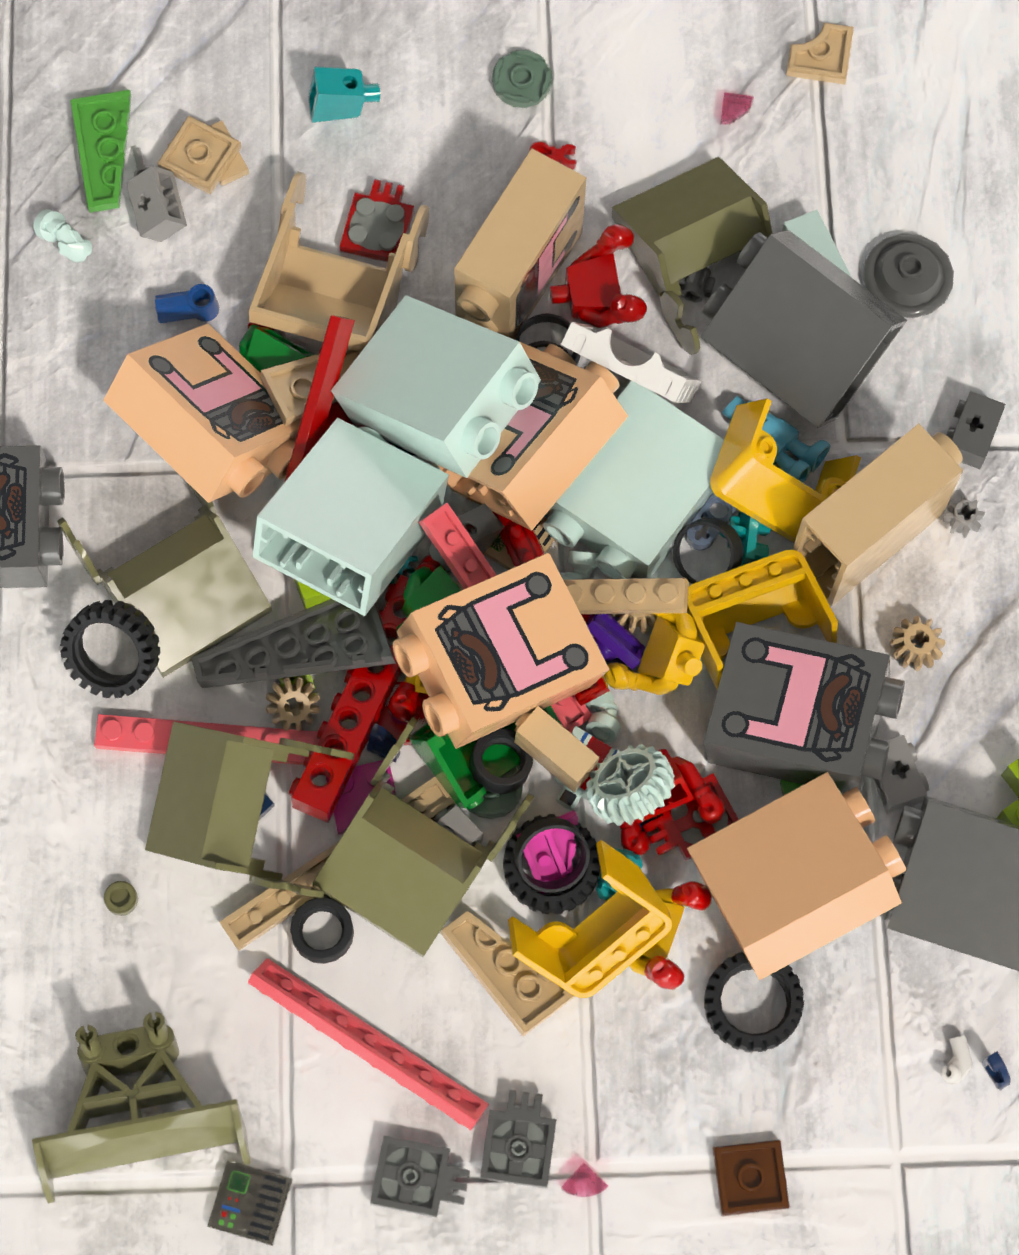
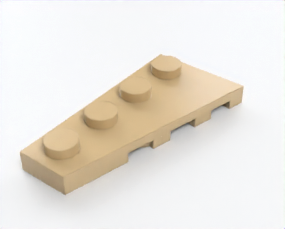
(291, 382)
(514, 986)

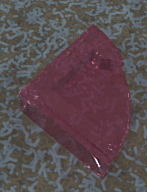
(735, 107)
(584, 1183)

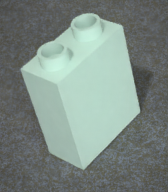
(438, 385)
(638, 487)
(349, 515)

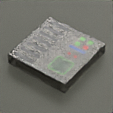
(250, 1203)

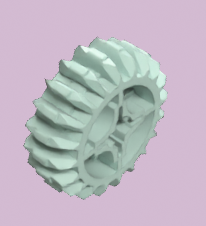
(630, 784)

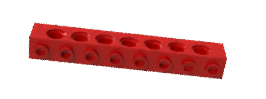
(322, 800)

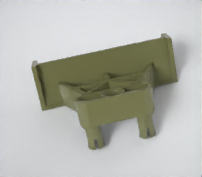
(142, 1137)

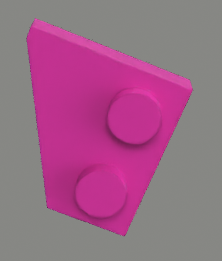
(356, 793)
(551, 852)

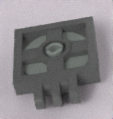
(519, 1144)
(415, 1177)

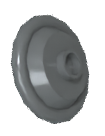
(909, 274)

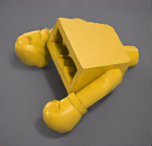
(668, 660)

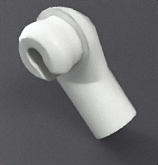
(960, 1063)

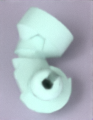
(53, 227)
(582, 564)
(604, 722)

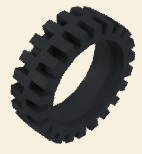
(87, 671)
(551, 903)
(742, 1040)

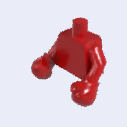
(594, 284)
(687, 783)

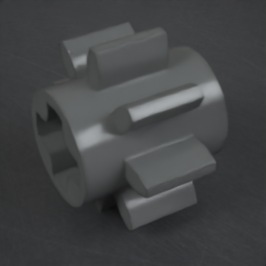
(697, 285)

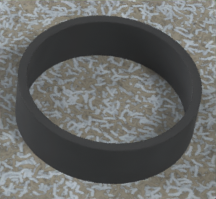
(562, 883)

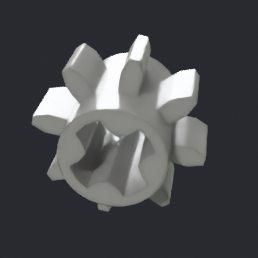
(970, 512)

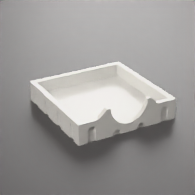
(631, 362)

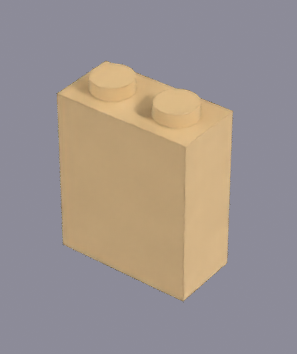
(555, 748)

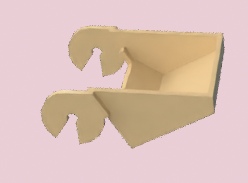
(310, 285)

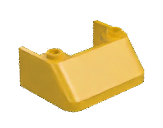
(758, 488)
(755, 594)
(606, 941)

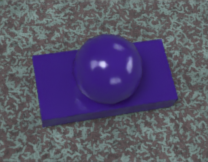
(615, 640)

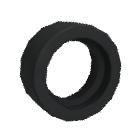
(493, 783)
(322, 905)

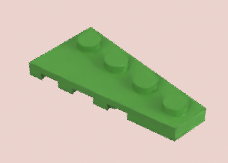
(102, 139)

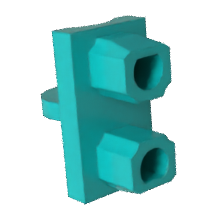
(748, 530)

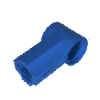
(184, 306)

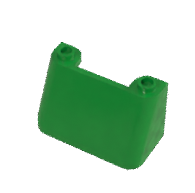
(453, 765)

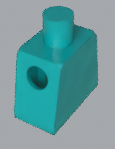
(339, 94)

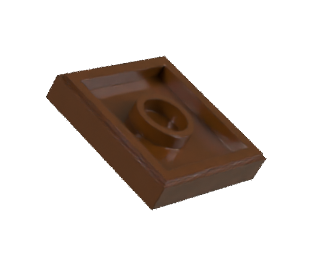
(751, 1178)

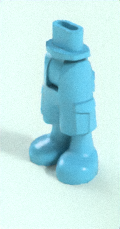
(787, 440)

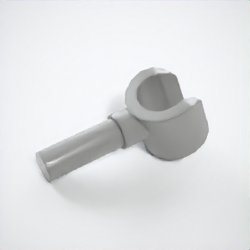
(140, 167)

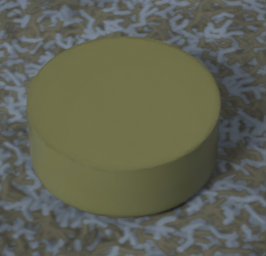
(120, 898)

